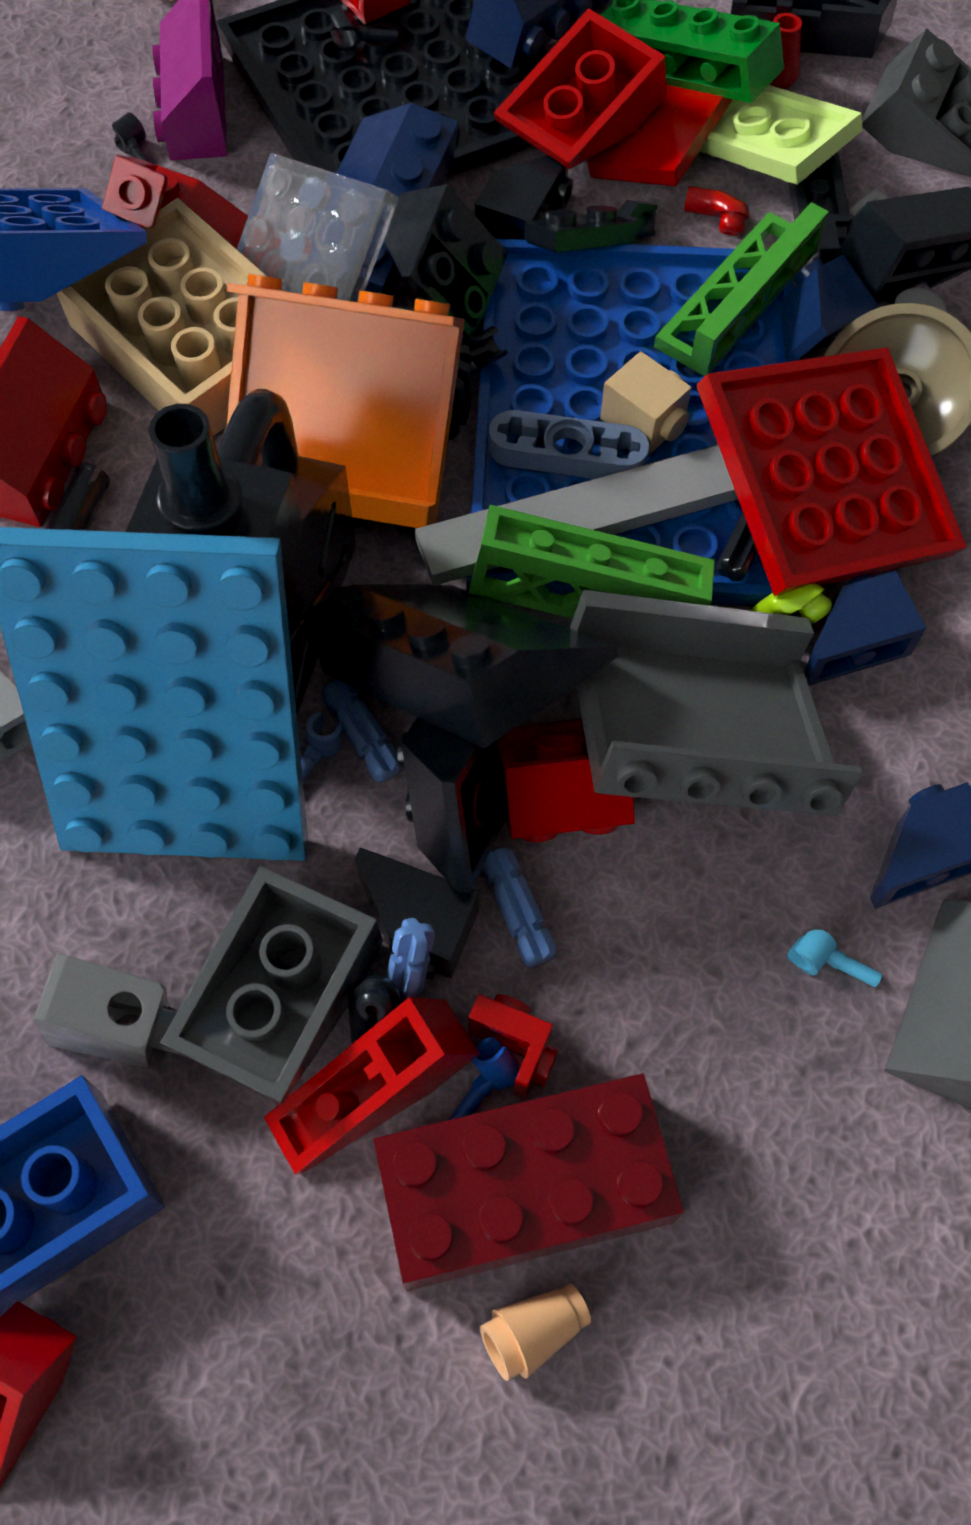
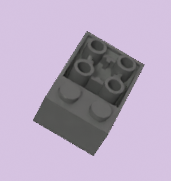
(924, 105)

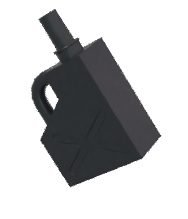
(254, 489)

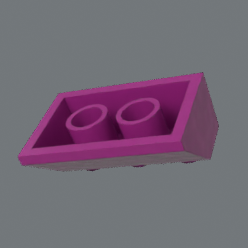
(190, 83)

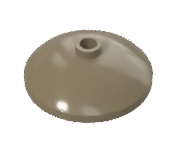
(931, 359)

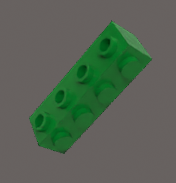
(705, 47)

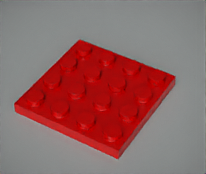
(830, 468)

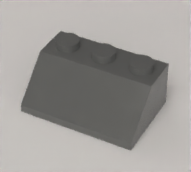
(936, 1025)

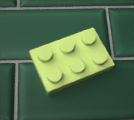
(782, 133)

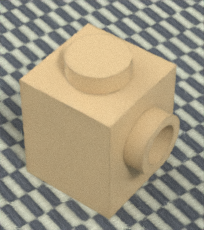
(647, 399)

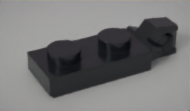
(826, 190)
(598, 228)

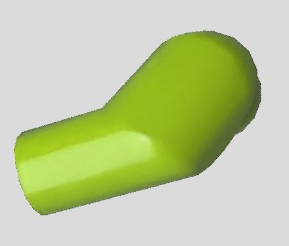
(807, 600)

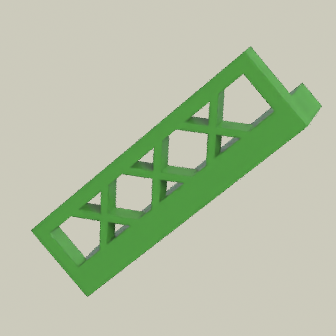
(745, 299)
(585, 558)

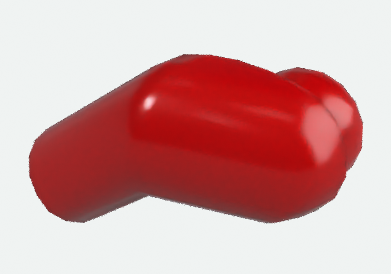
(718, 204)

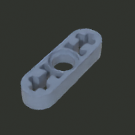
(553, 428)

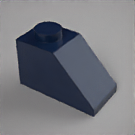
(822, 306)
(865, 628)
(927, 845)

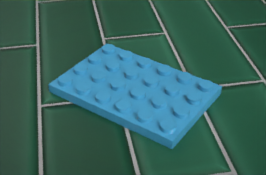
(157, 690)

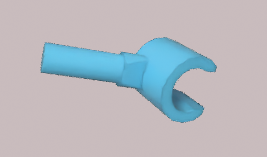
(818, 948)

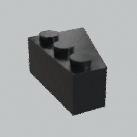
(830, 25)
(910, 241)

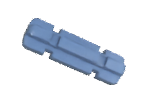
(362, 730)
(519, 908)
(410, 957)

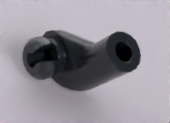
(370, 1002)

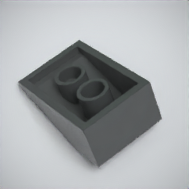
(274, 985)

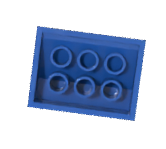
(55, 241)

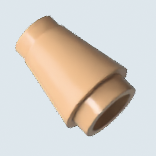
(533, 1330)

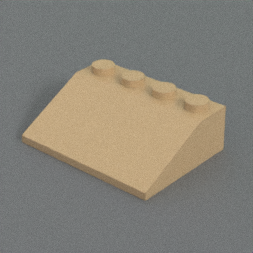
(167, 313)

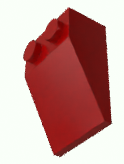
(586, 92)

